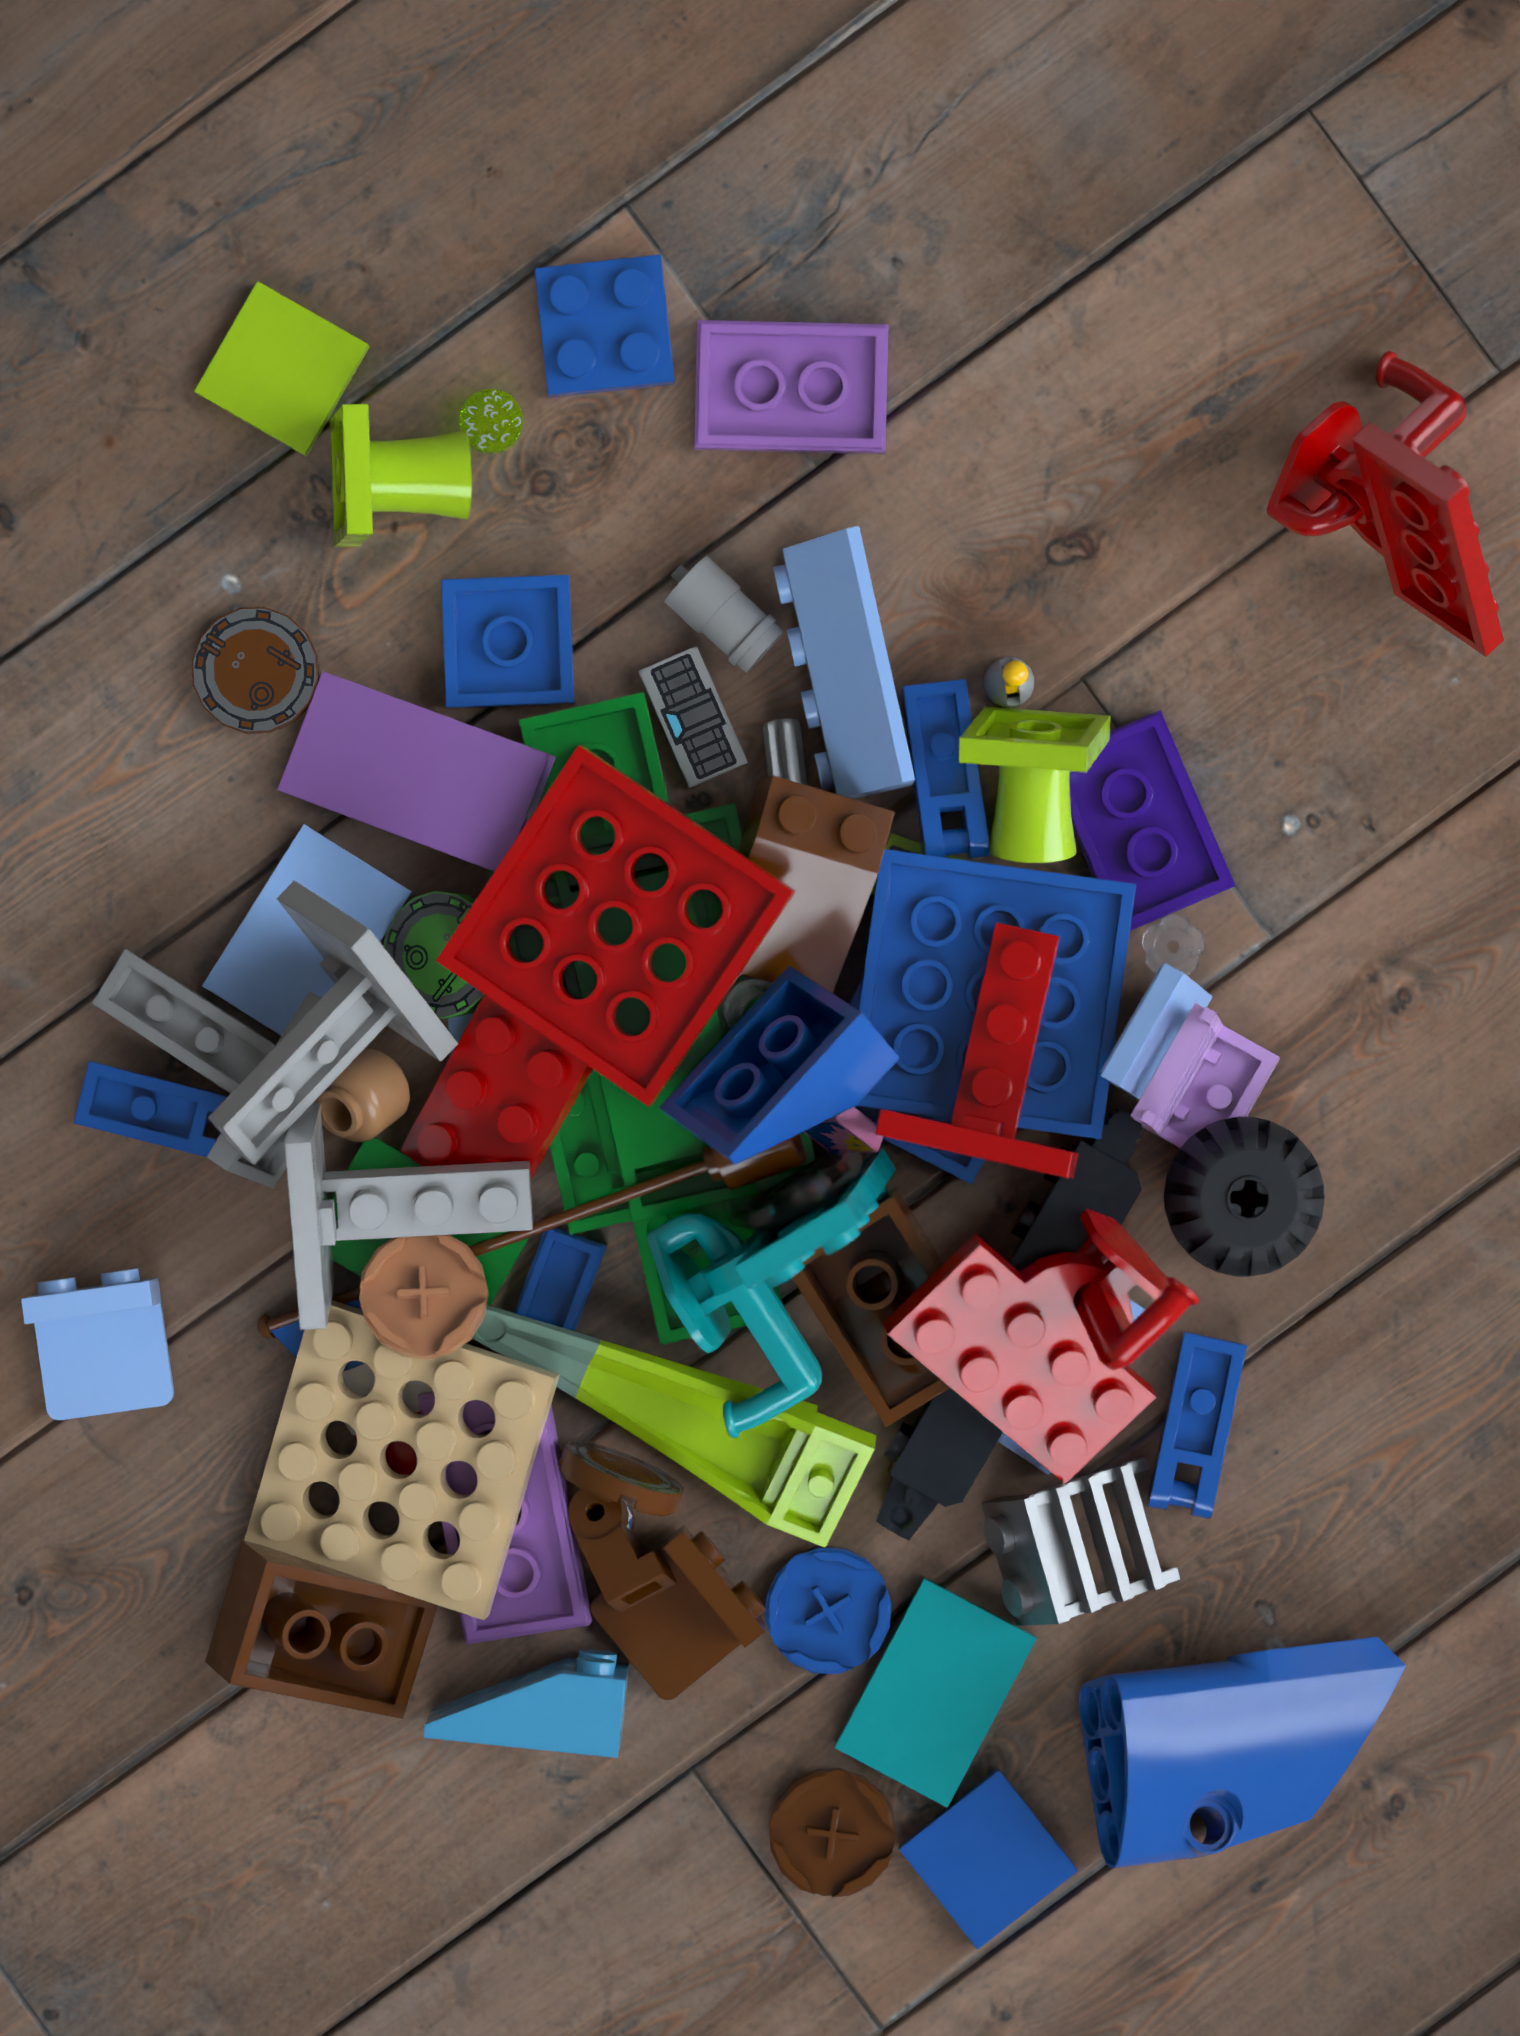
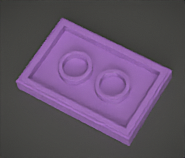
(791, 387)

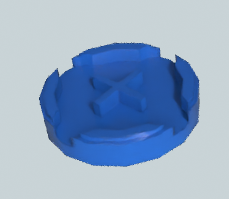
(828, 1609)

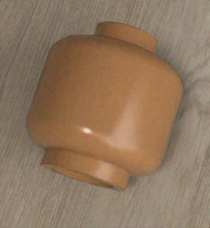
(365, 1097)

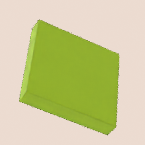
(281, 369)

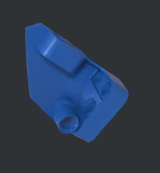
(1231, 1739)

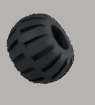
(1220, 1161)

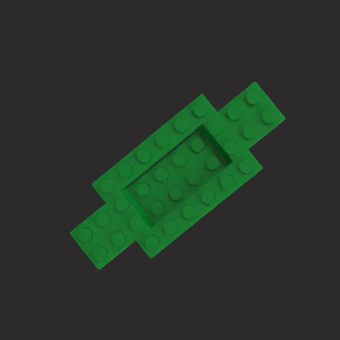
(644, 1136)

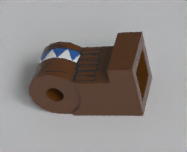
(614, 1553)

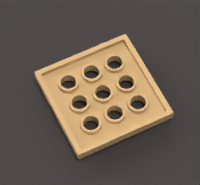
(346, 1540)

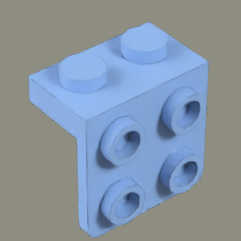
(101, 1345)

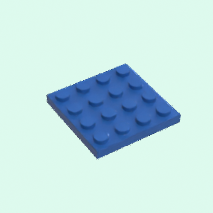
(928, 969)

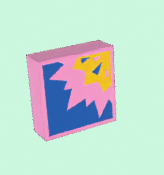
(847, 1131)

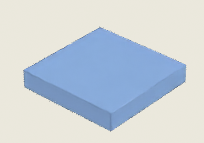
(1152, 1030)

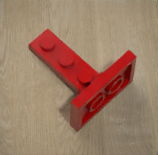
(997, 1062)

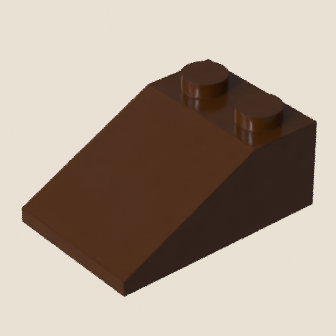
(831, 857)
(862, 1288)
(318, 1633)

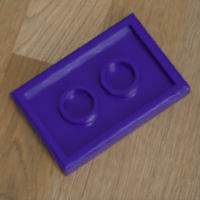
(1145, 823)

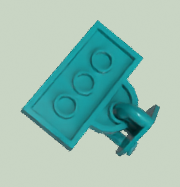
(746, 1274)

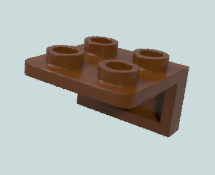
(688, 1625)

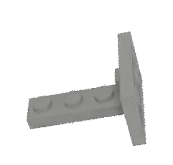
(365, 998)
(198, 1037)
(387, 1206)

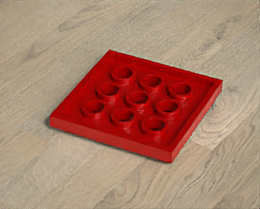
(535, 989)

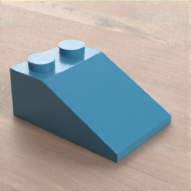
(555, 1708)

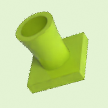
(393, 475)
(1034, 765)

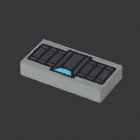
(693, 717)

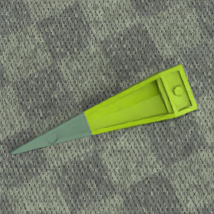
(784, 1472)

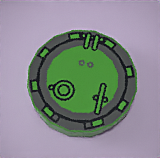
(416, 941)

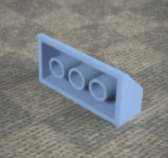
(846, 665)

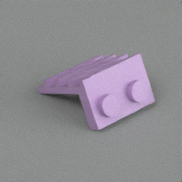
(1203, 1079)

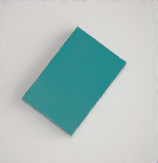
(935, 1692)

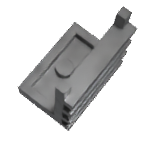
(1045, 1555)

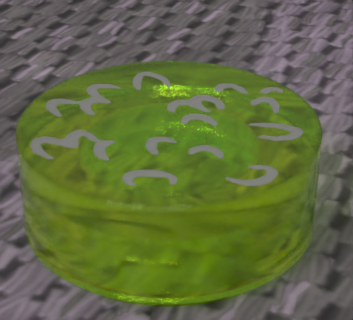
(492, 421)

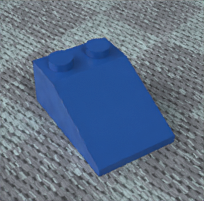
(781, 1070)

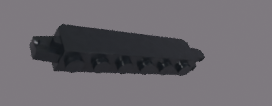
(951, 1438)

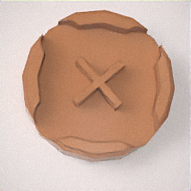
(423, 1295)

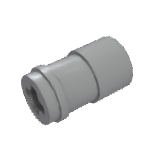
(719, 610)

